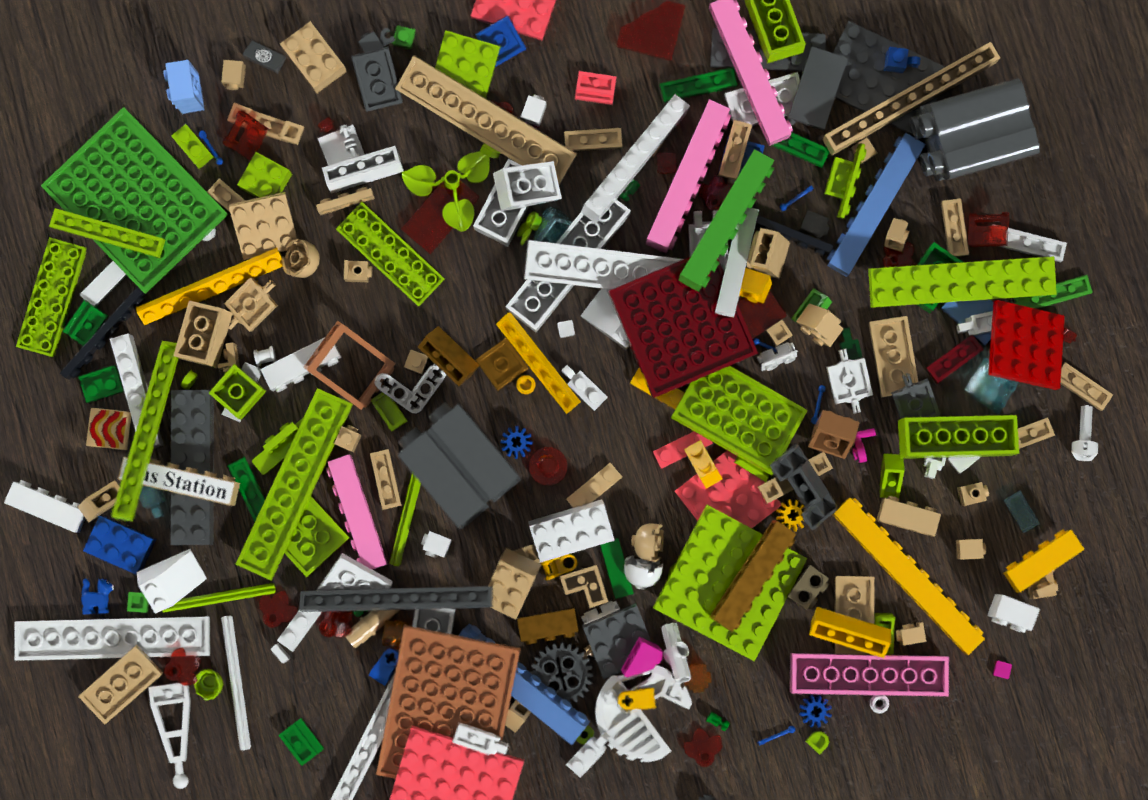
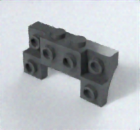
(807, 485)

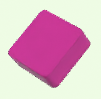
(1002, 669)

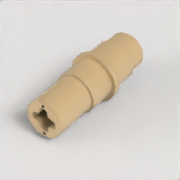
(369, 626)

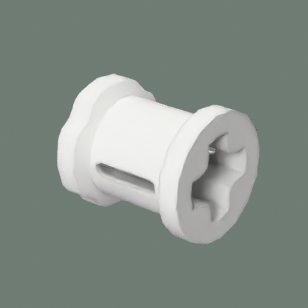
(264, 356)

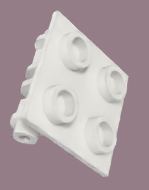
(341, 145)

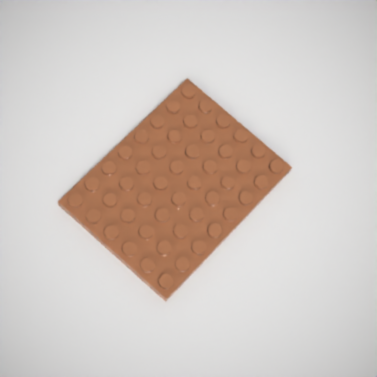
(444, 683)

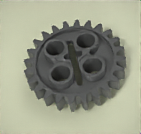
(578, 670)

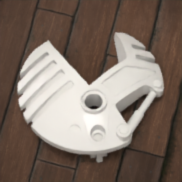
(630, 729)

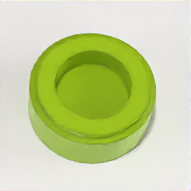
(189, 380)

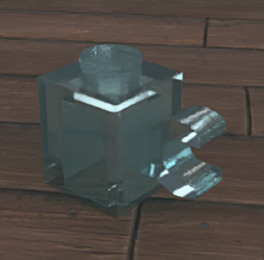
(151, 498)

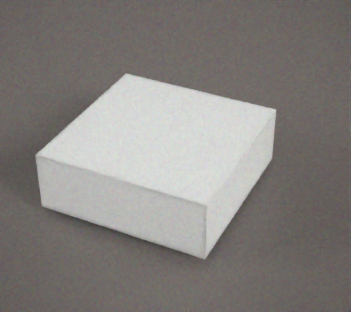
(280, 653)

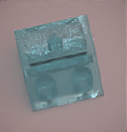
(990, 390)

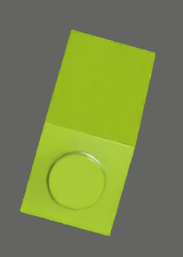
(891, 475)

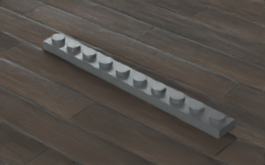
(396, 599)

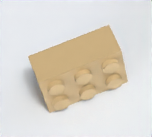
(313, 57)
(203, 334)
(512, 582)

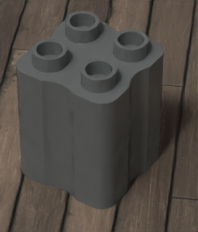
(975, 131)

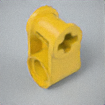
(557, 566)
(641, 699)

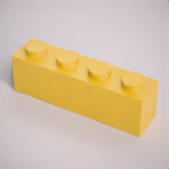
(1043, 561)
(850, 632)

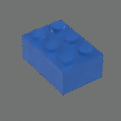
(119, 544)

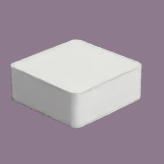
(566, 328)

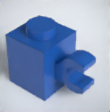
(898, 59)

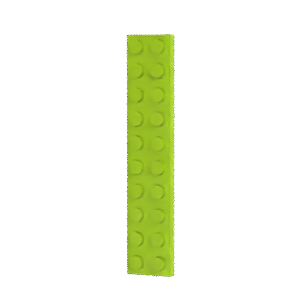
(962, 281)
(294, 484)

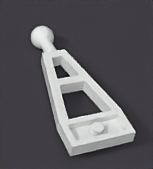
(166, 695)

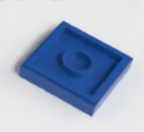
(505, 35)

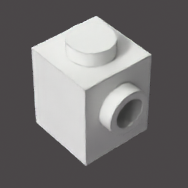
(435, 544)

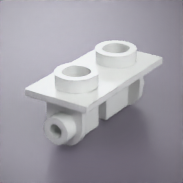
(784, 355)
(606, 609)

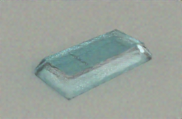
(1021, 511)

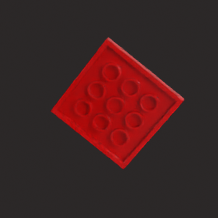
(1026, 345)

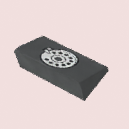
(264, 56)

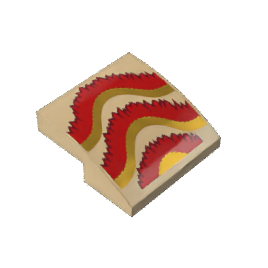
(108, 429)

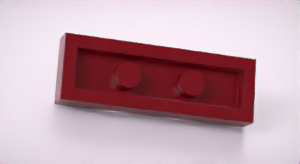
(954, 359)

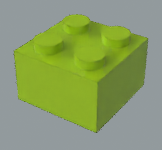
(264, 177)
(237, 392)

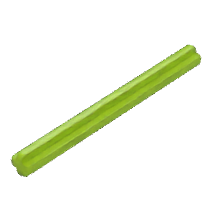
(405, 521)
(223, 597)

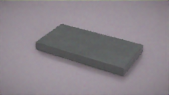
(817, 88)

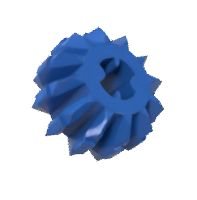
(522, 440)
(820, 714)

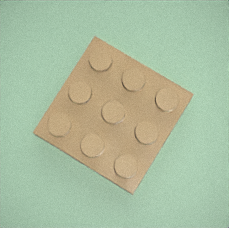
(263, 224)

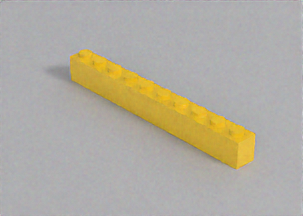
(908, 576)

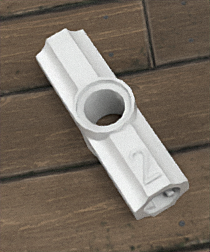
(676, 653)

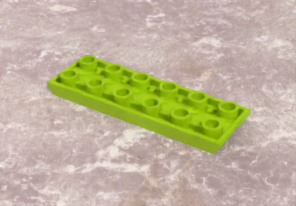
(390, 254)
(51, 297)

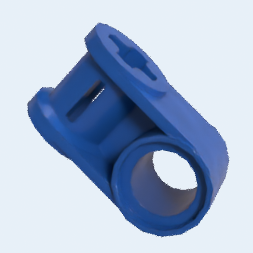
(384, 668)

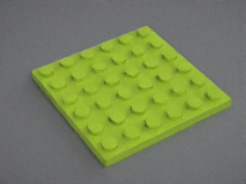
(706, 571)

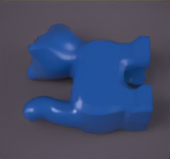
(99, 599)

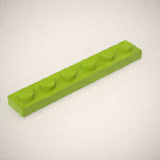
(107, 233)

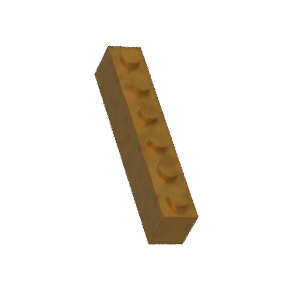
(753, 575)

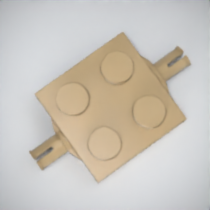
(251, 304)

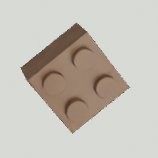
(834, 434)

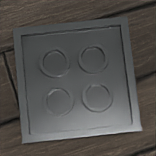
(614, 638)

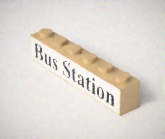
(189, 482)

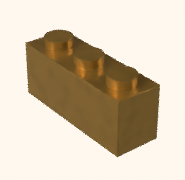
(448, 356)
(547, 626)

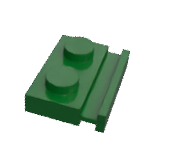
(85, 323)
(101, 384)
(301, 741)

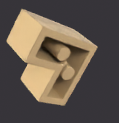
(820, 324)
(590, 581)

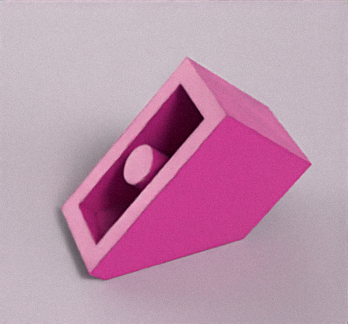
(642, 658)

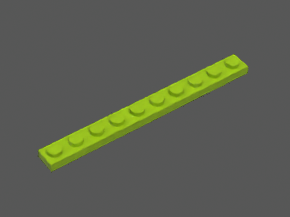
(146, 433)

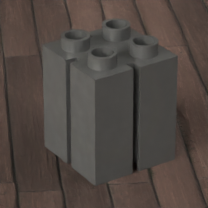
(457, 464)

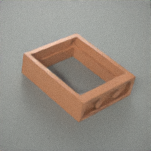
(325, 347)

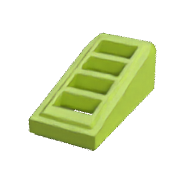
(891, 625)

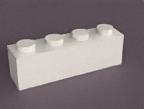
(362, 169)
(291, 367)
(45, 506)

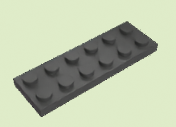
(796, 63)

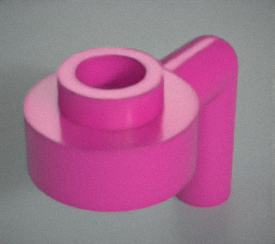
(859, 450)

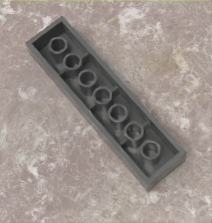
(193, 448)

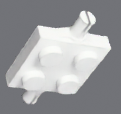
(849, 381)

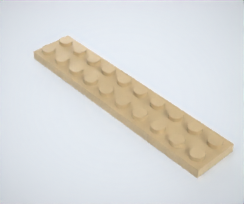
(482, 118)

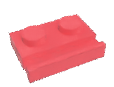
(595, 87)

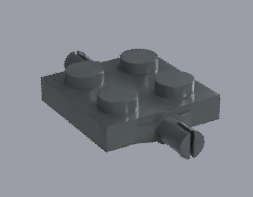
(915, 399)

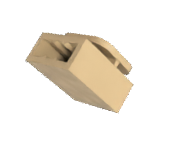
(768, 252)

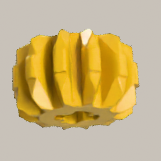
(798, 510)

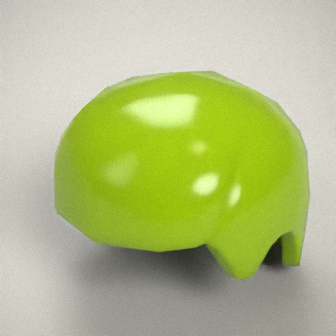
(209, 684)

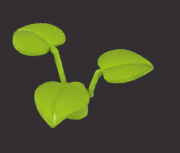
(457, 213)

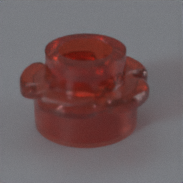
(326, 125)
(1069, 336)

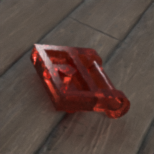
(251, 138)
(988, 235)

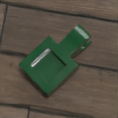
(852, 346)

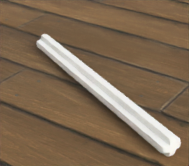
(236, 682)

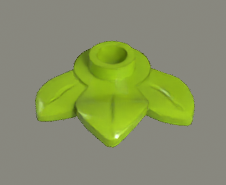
(532, 223)

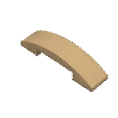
(278, 129)
(774, 488)

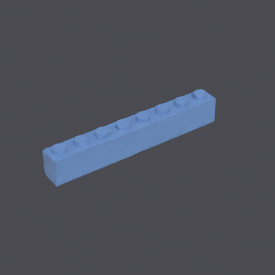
(876, 204)
(540, 699)

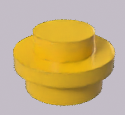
(525, 384)

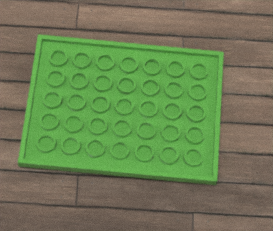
(137, 185)

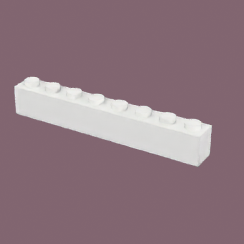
(635, 159)

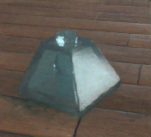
(552, 226)

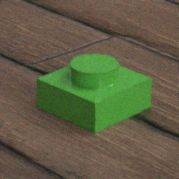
(404, 37)
(137, 602)

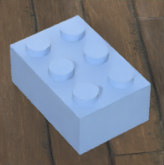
(184, 86)

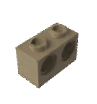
(803, 584)

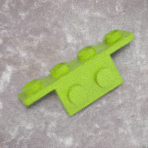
(843, 177)
(276, 447)

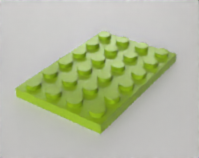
(740, 416)

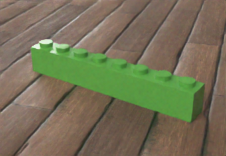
(726, 220)

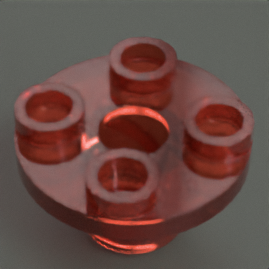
(548, 466)

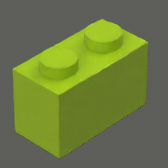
(192, 146)

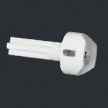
(1085, 437)

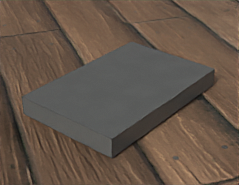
(376, 79)

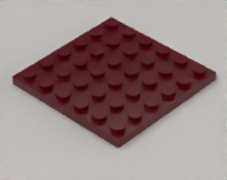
(677, 328)

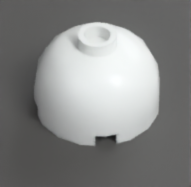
(642, 572)

